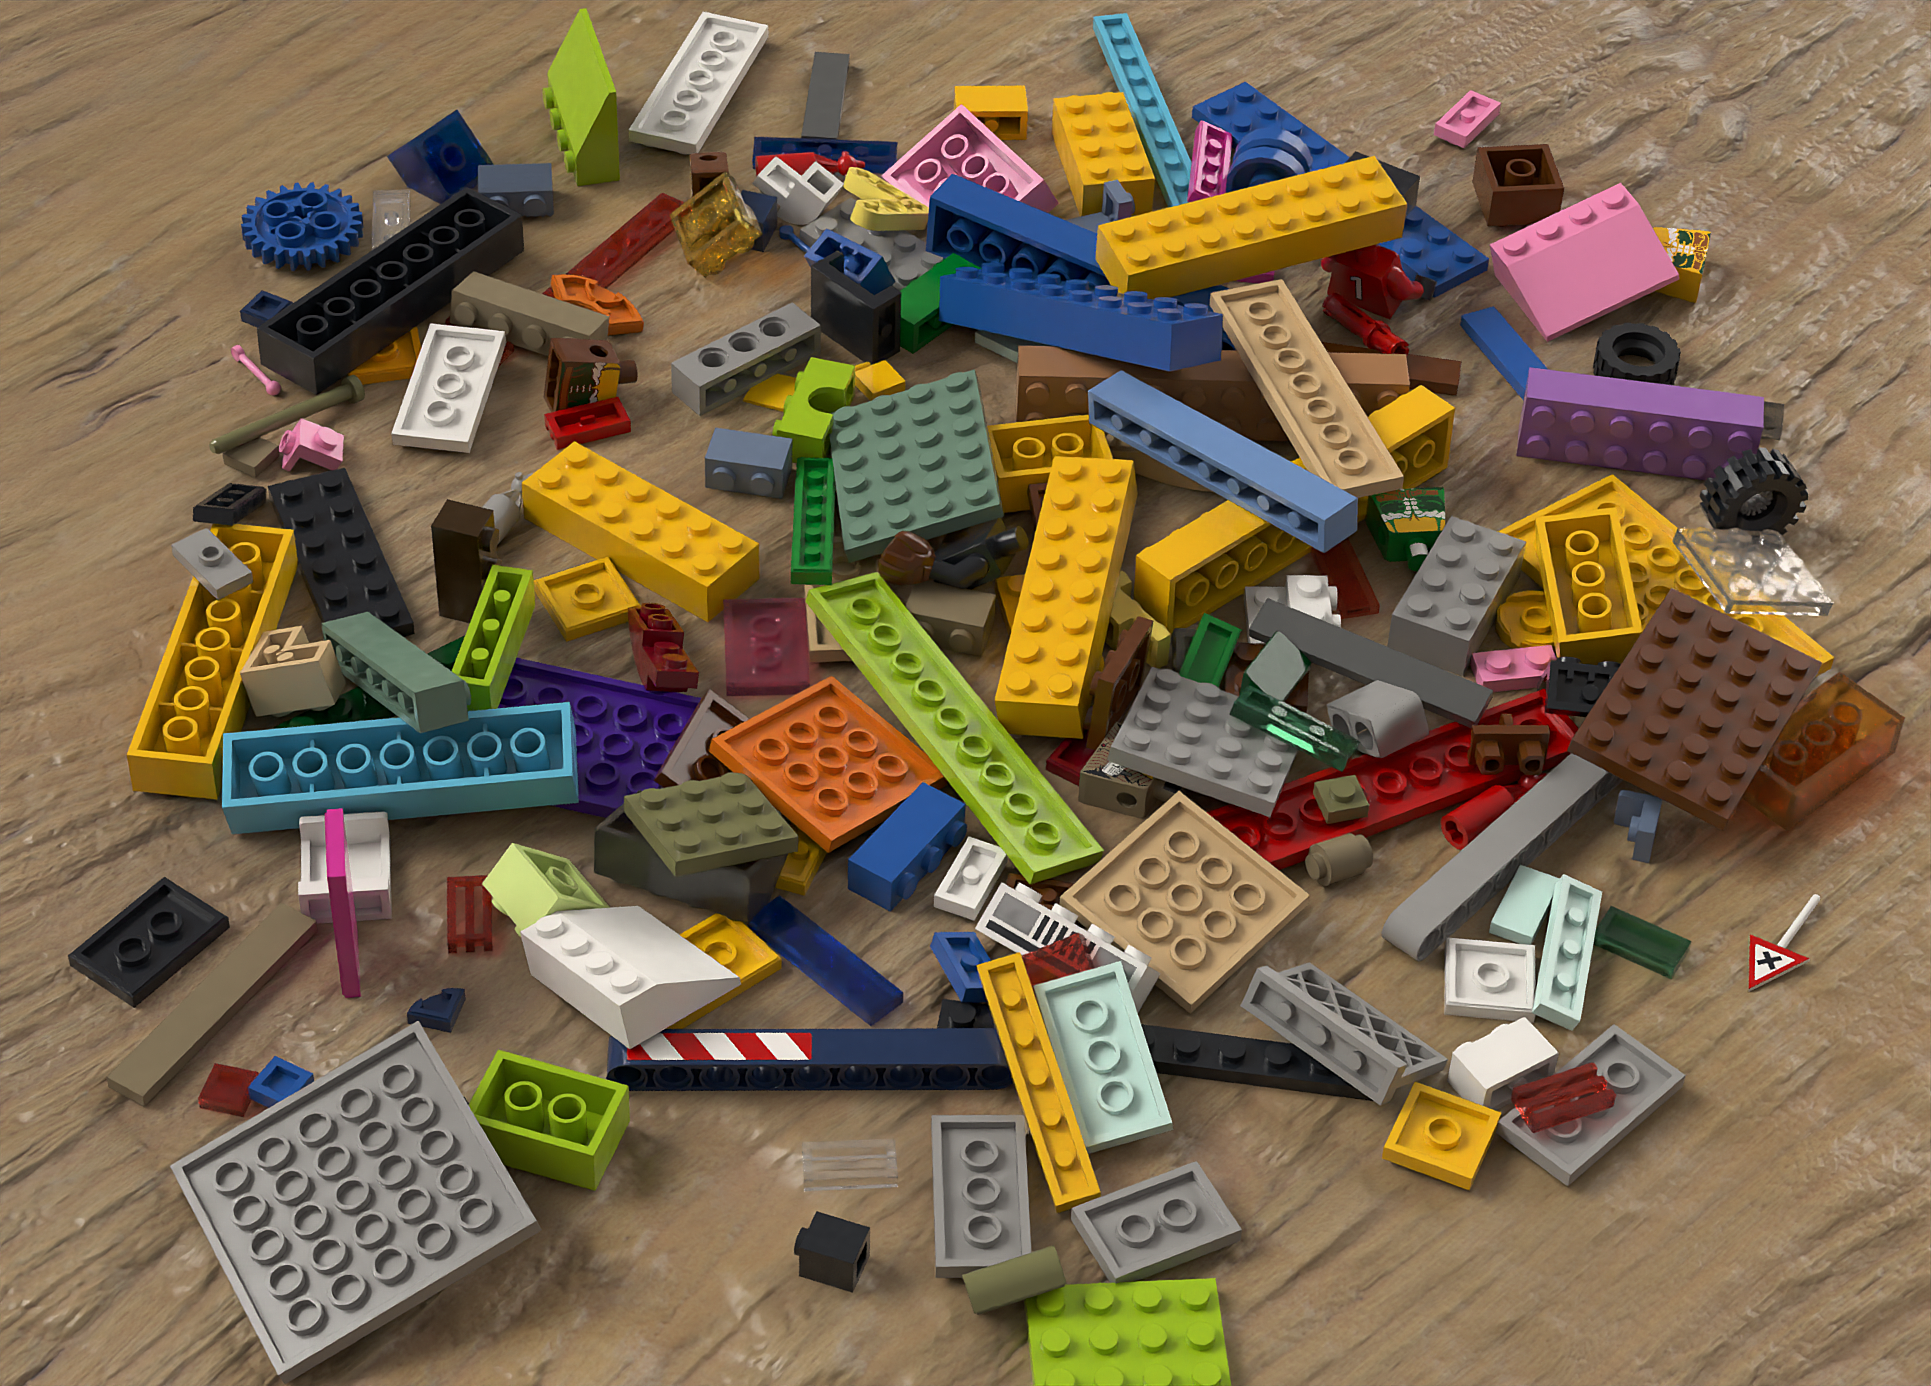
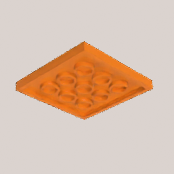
(827, 762)

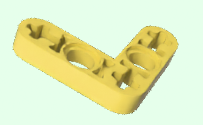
(882, 204)

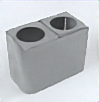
(1387, 711)

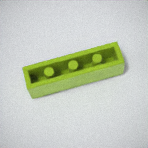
(495, 635)

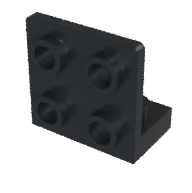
(1574, 686)

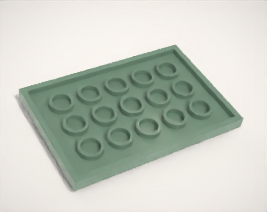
(914, 464)

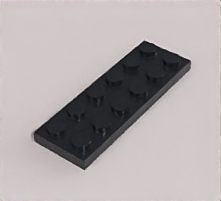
(339, 550)

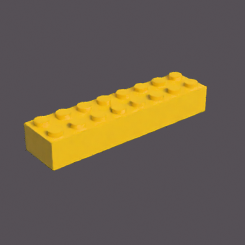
(1252, 230)
(1067, 597)
(199, 678)

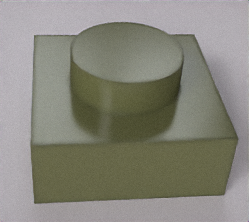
(1341, 799)

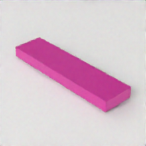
(1209, 162)

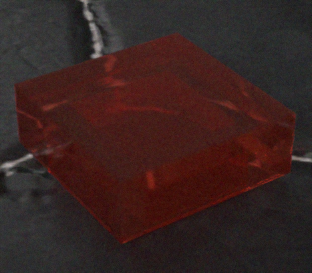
(227, 1090)

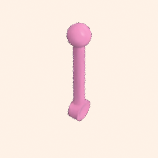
(272, 387)

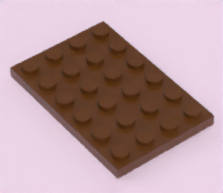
(1695, 708)

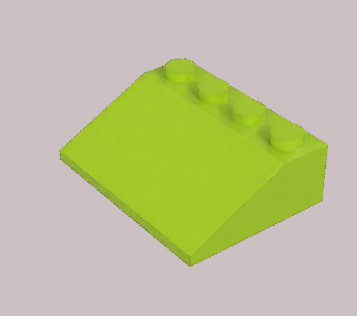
(584, 106)

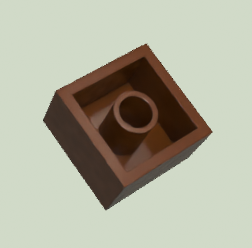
(1517, 184)

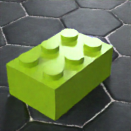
(551, 1118)

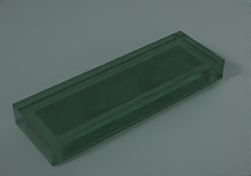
(1295, 728)

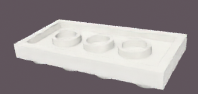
(449, 388)

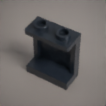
(852, 315)

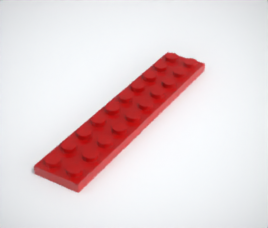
(1397, 787)

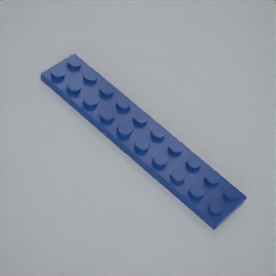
(1426, 244)

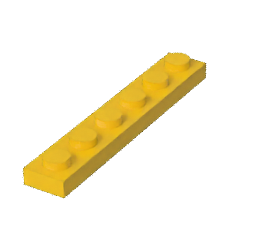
(1038, 1082)

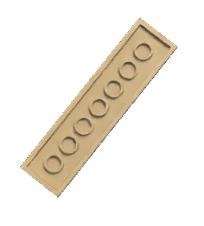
(1305, 389)

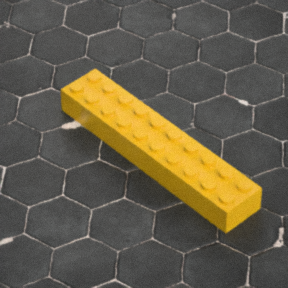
(1234, 549)

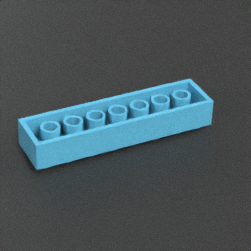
(387, 766)

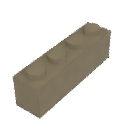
(523, 314)

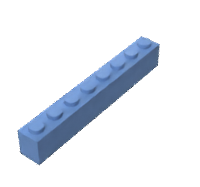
(1223, 461)

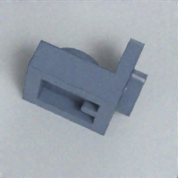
(1641, 815)

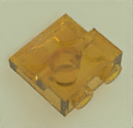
(715, 226)

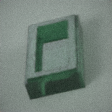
(1641, 942)

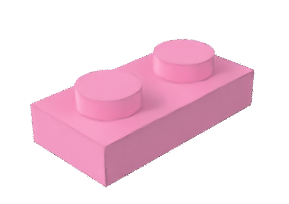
(1467, 119)
(1511, 667)

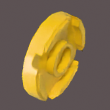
(1524, 620)

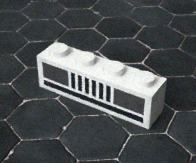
(1025, 926)

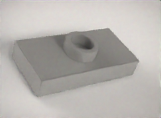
(212, 563)

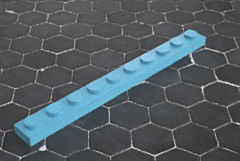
(1147, 106)

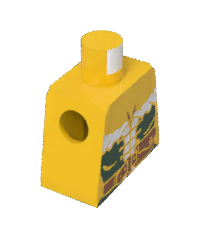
(1688, 254)

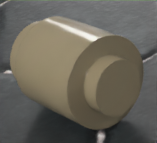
(1339, 859)

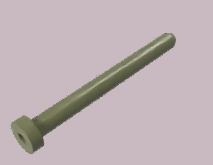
(350, 389)

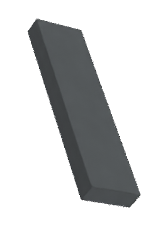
(826, 96)

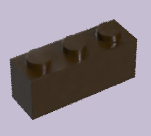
(463, 556)

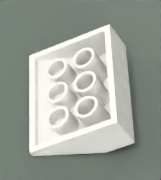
(623, 969)

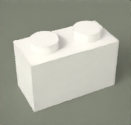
(1499, 1062)

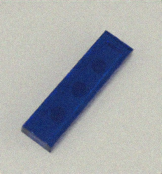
(876, 154)
(826, 960)

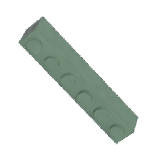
(398, 673)

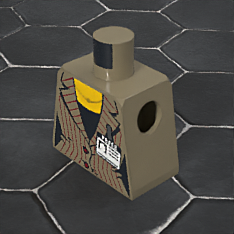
(1119, 787)

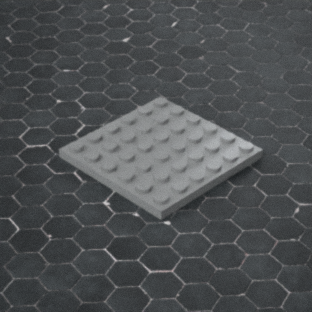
(353, 1201)

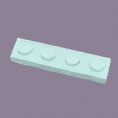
(1567, 952)

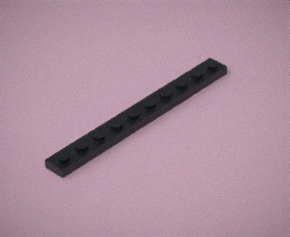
(1204, 1055)

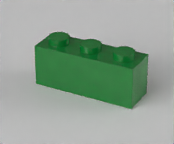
(921, 305)

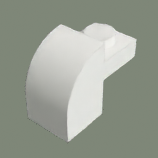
(799, 196)

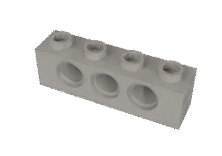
(745, 358)

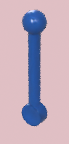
(787, 233)

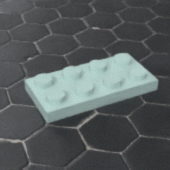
(1103, 1057)

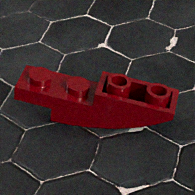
(659, 650)

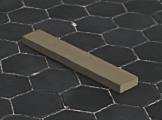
(212, 1004)

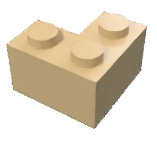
(291, 673)

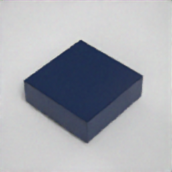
(263, 308)

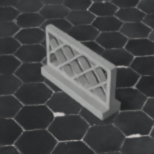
(1328, 1035)

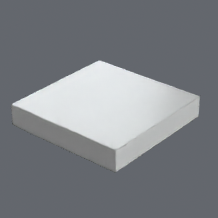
(1489, 979)

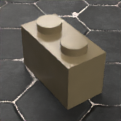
(953, 616)

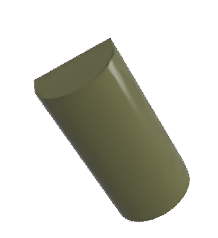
(1014, 1280)

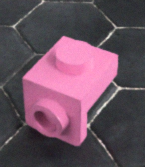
(313, 444)

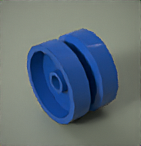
(1267, 157)

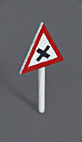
(1771, 960)

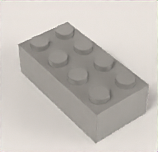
(1456, 595)

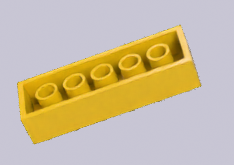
(641, 531)

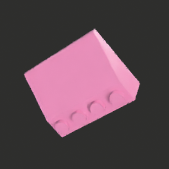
(973, 152)
(1582, 262)

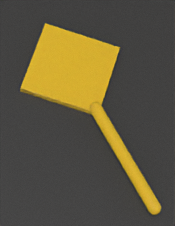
(775, 390)

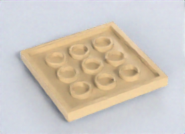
(1186, 899)

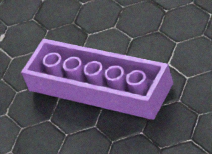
(1635, 424)

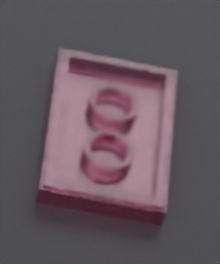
(765, 646)

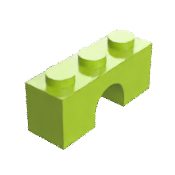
(806, 416)

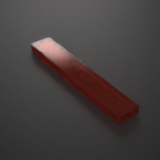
(628, 243)

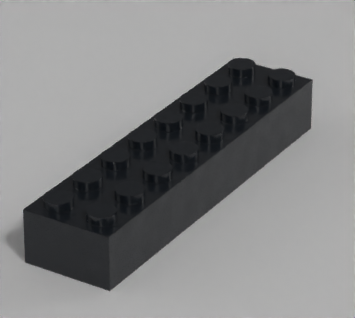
(389, 290)

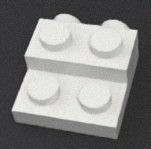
(1302, 592)

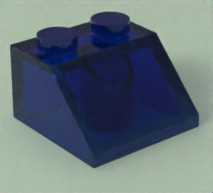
(441, 159)

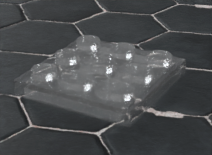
(1752, 572)

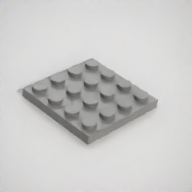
(1189, 739)

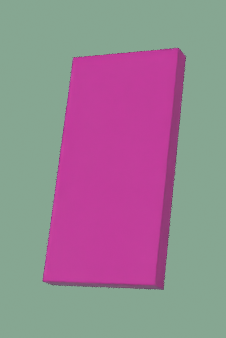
(342, 903)

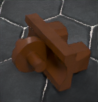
(1508, 745)

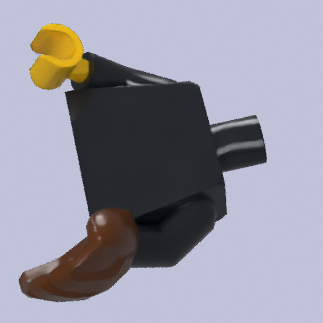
(962, 560)

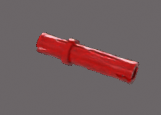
(1374, 333)

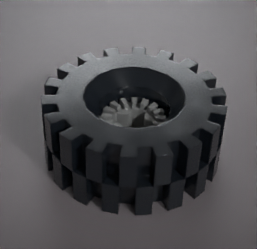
(1754, 493)

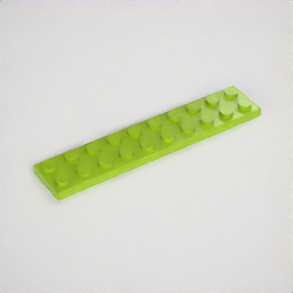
(955, 728)

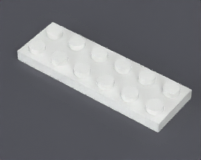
(698, 83)

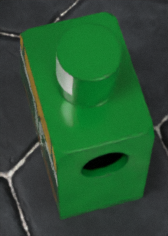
(1406, 523)

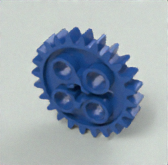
(302, 226)

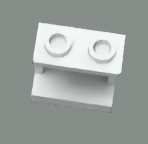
(369, 866)

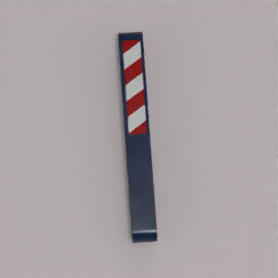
(812, 1060)

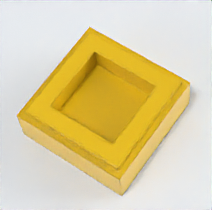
(879, 380)

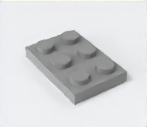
(1156, 1224)

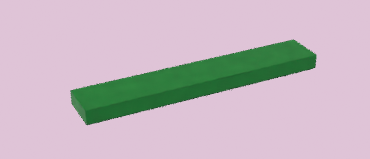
(813, 522)

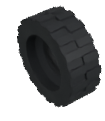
(1638, 341)

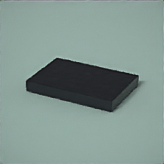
(149, 942)

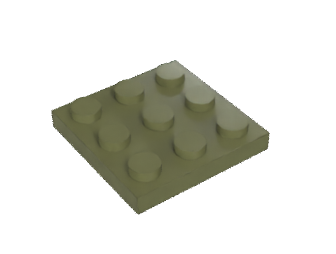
(710, 824)

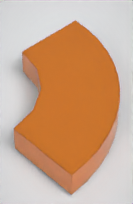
(587, 294)

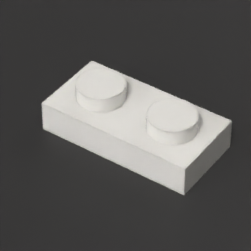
(970, 878)

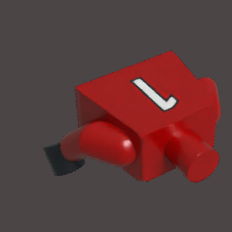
(1374, 280)

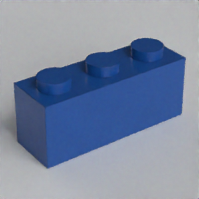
(907, 847)

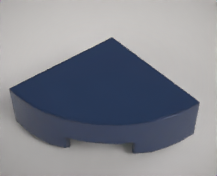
(439, 1010)

